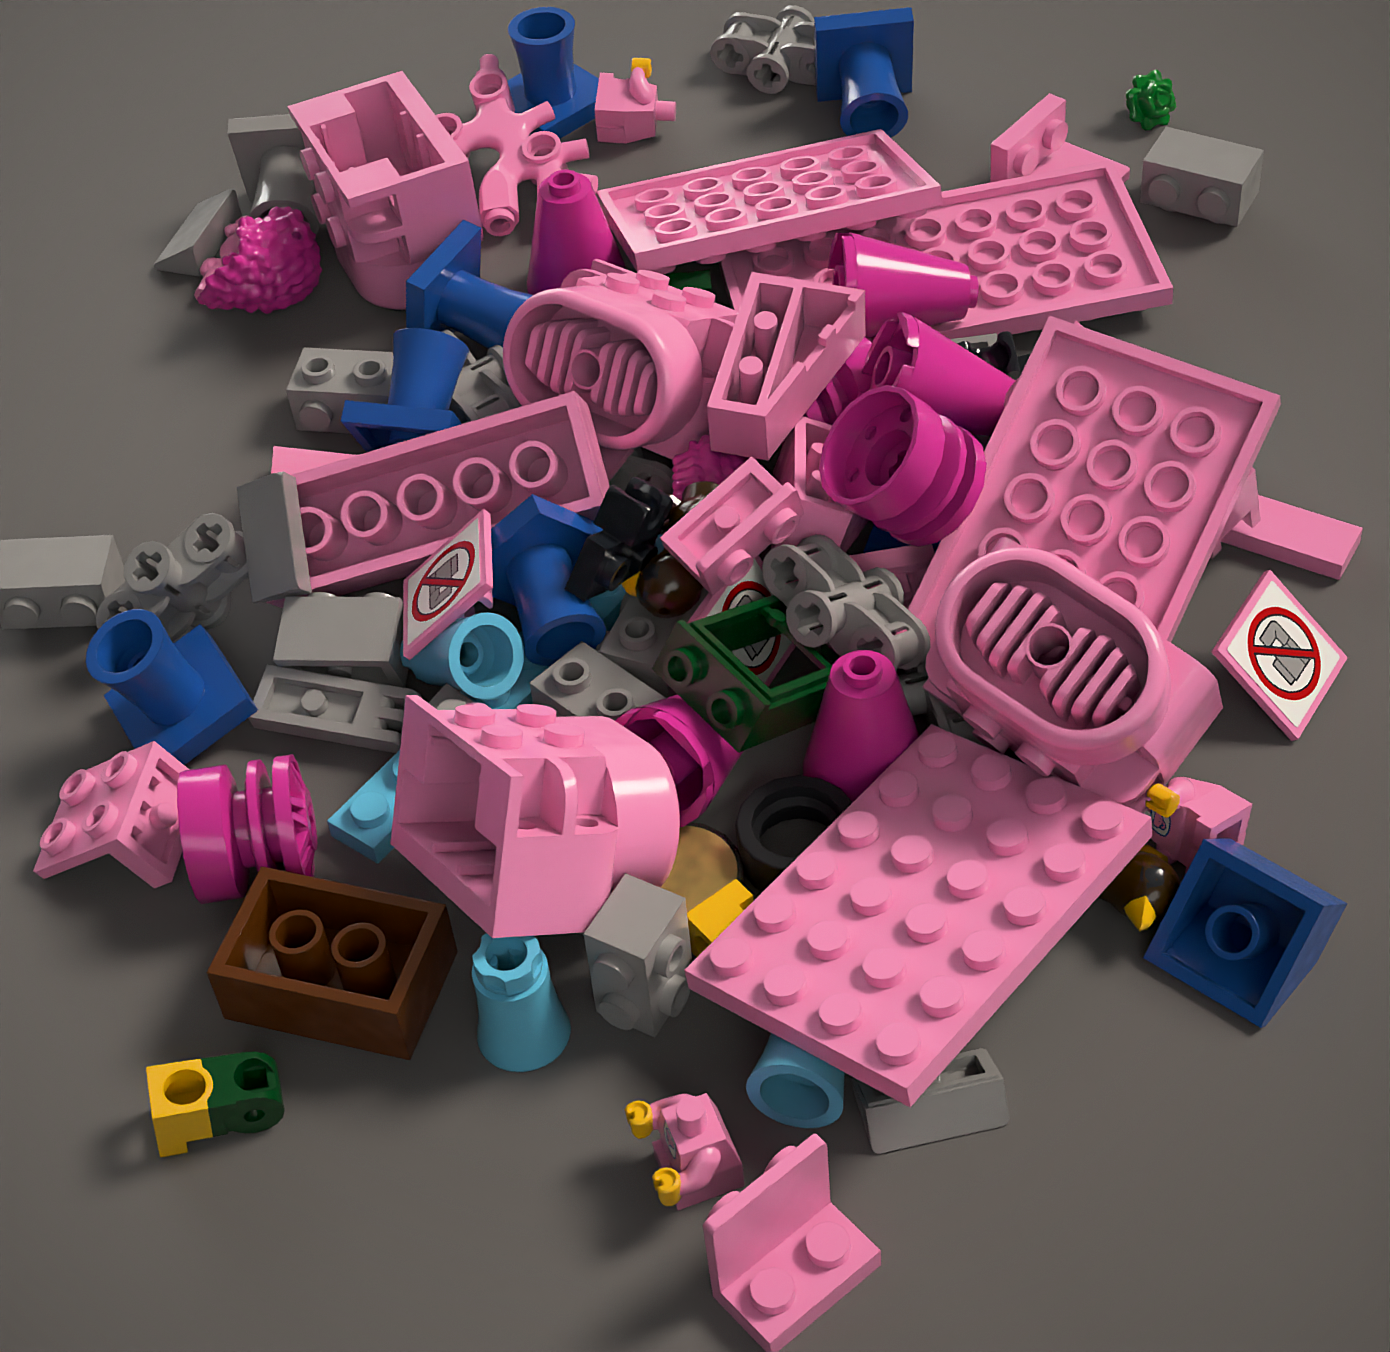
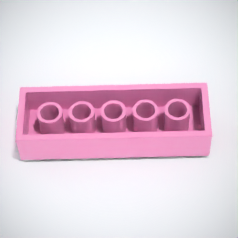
(400, 503)

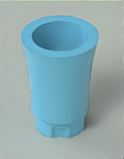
(472, 655)
(518, 1008)
(795, 1086)

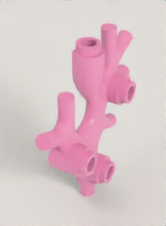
(508, 133)

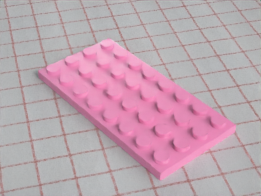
(1036, 242)

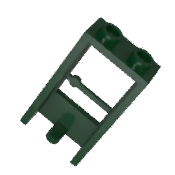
(726, 692)

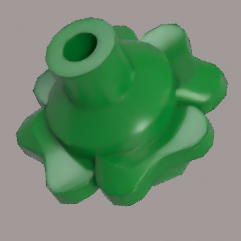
(1150, 100)

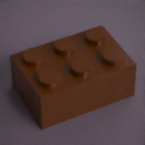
(334, 962)

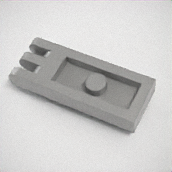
(330, 708)

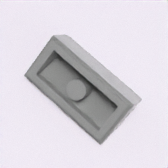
(200, 234)
(273, 538)
(959, 1102)

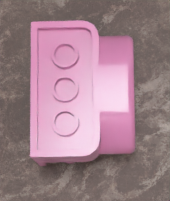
(383, 181)
(628, 349)
(1102, 718)
(530, 812)

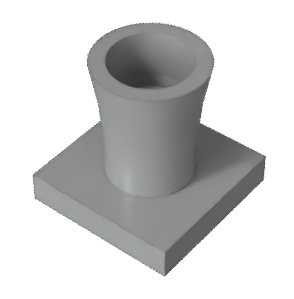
(271, 165)

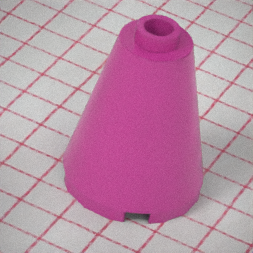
(567, 231)
(901, 281)
(938, 373)
(859, 723)
(690, 747)

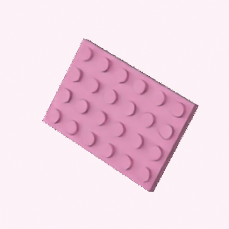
(767, 201)
(1113, 468)
(919, 911)

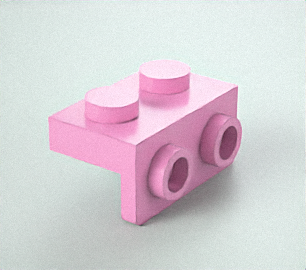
(734, 526)

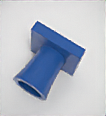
(867, 65)
(548, 72)
(453, 297)
(419, 394)
(531, 566)
(167, 690)

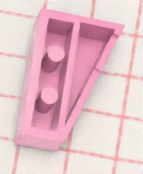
(780, 359)
(800, 467)

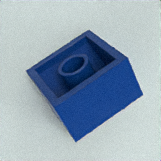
(1243, 929)

